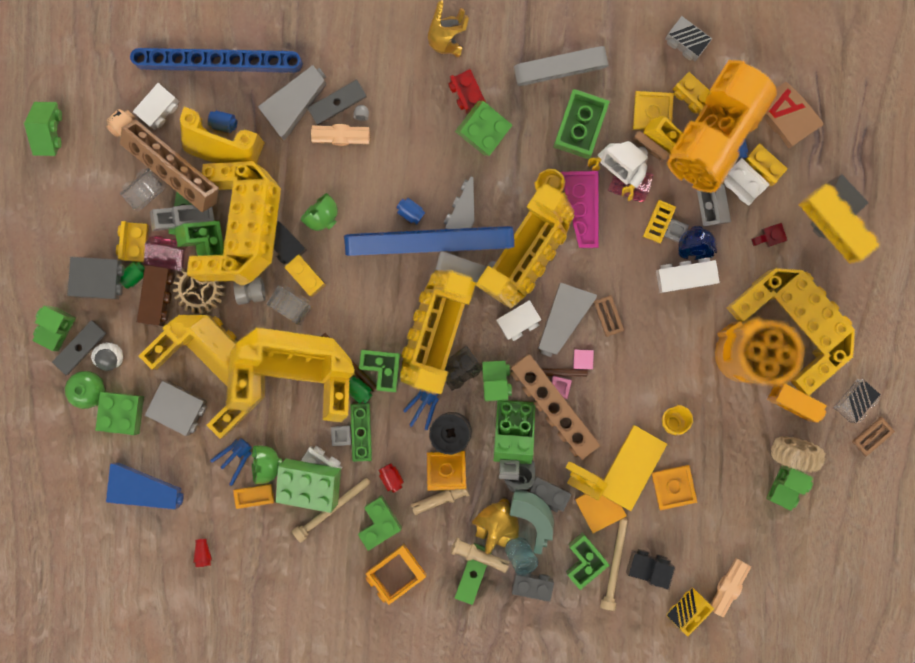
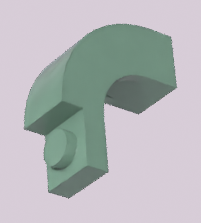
(535, 510)

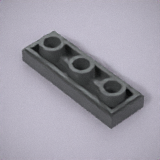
(347, 95)
(71, 356)

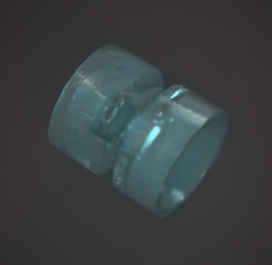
(521, 556)

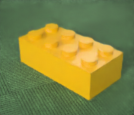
(839, 224)

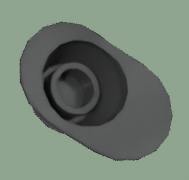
(526, 478)

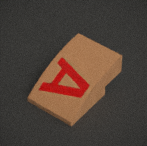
(791, 116)

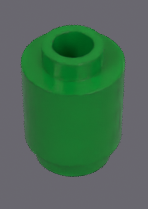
(132, 274)
(359, 390)

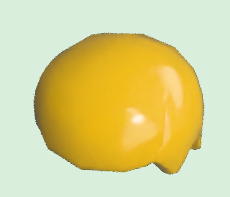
(552, 178)
(677, 420)

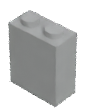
(176, 408)

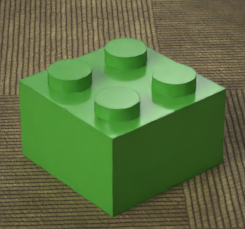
(483, 128)
(119, 413)

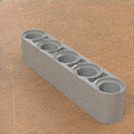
(561, 66)

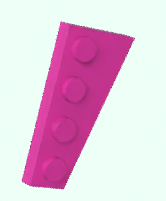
(583, 196)

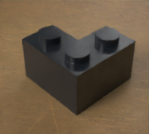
(655, 570)

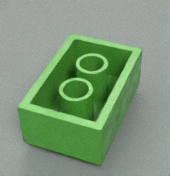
(581, 124)
(308, 485)

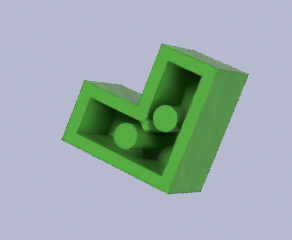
(42, 128)
(203, 235)
(53, 327)
(387, 366)
(495, 380)
(788, 486)
(383, 525)
(590, 562)

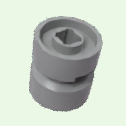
(252, 291)

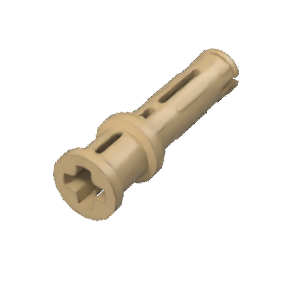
(438, 499)
(471, 552)

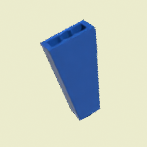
(140, 489)

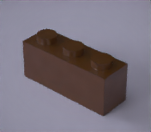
(155, 295)

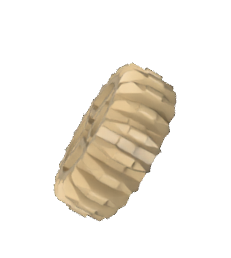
(203, 296)
(798, 454)

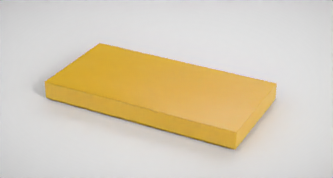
(632, 467)

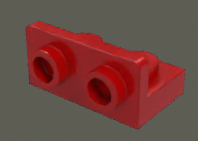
(466, 90)

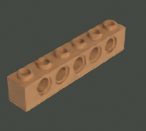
(169, 166)
(588, 442)

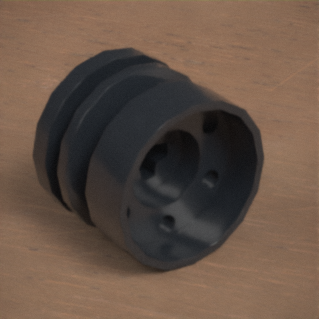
(439, 434)

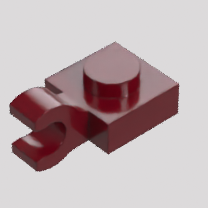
(771, 235)

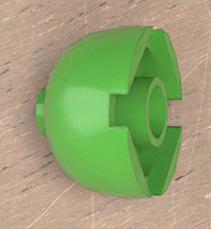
(321, 214)
(84, 389)
(264, 464)

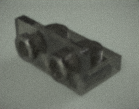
(461, 368)

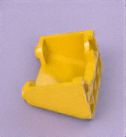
(213, 148)

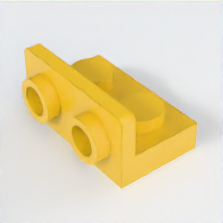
(692, 92)
(766, 164)
(132, 241)
(586, 481)

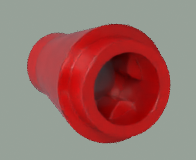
(202, 553)

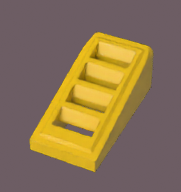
(659, 204)

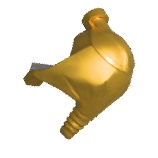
(441, 32)
(498, 523)

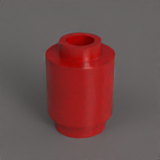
(391, 478)

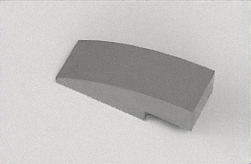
(177, 215)

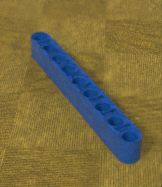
(208, 56)
(429, 240)

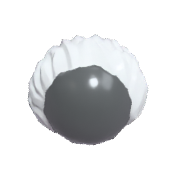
(107, 356)

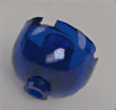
(697, 243)

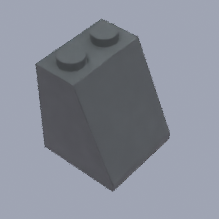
(846, 193)
(95, 278)

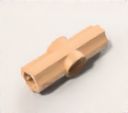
(340, 135)
(730, 587)

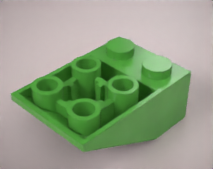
(514, 431)

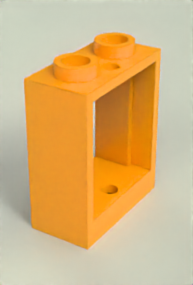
(797, 403)
(412, 563)

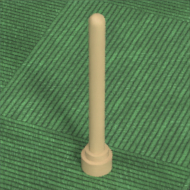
(302, 531)
(609, 601)

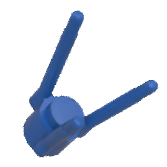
(427, 398)
(241, 448)

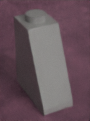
(453, 263)

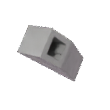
(464, 208)

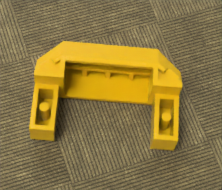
(249, 226)
(534, 247)
(811, 312)
(435, 330)
(213, 347)
(290, 357)

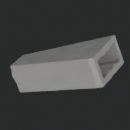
(292, 101)
(565, 314)

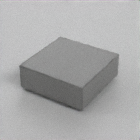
(675, 230)
(341, 435)
(509, 469)

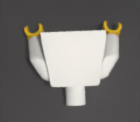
(625, 162)

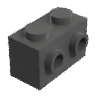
(551, 494)
(533, 586)

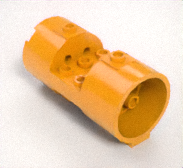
(731, 111)
(758, 352)

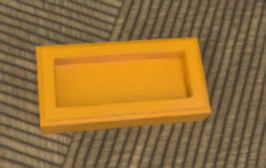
(253, 496)

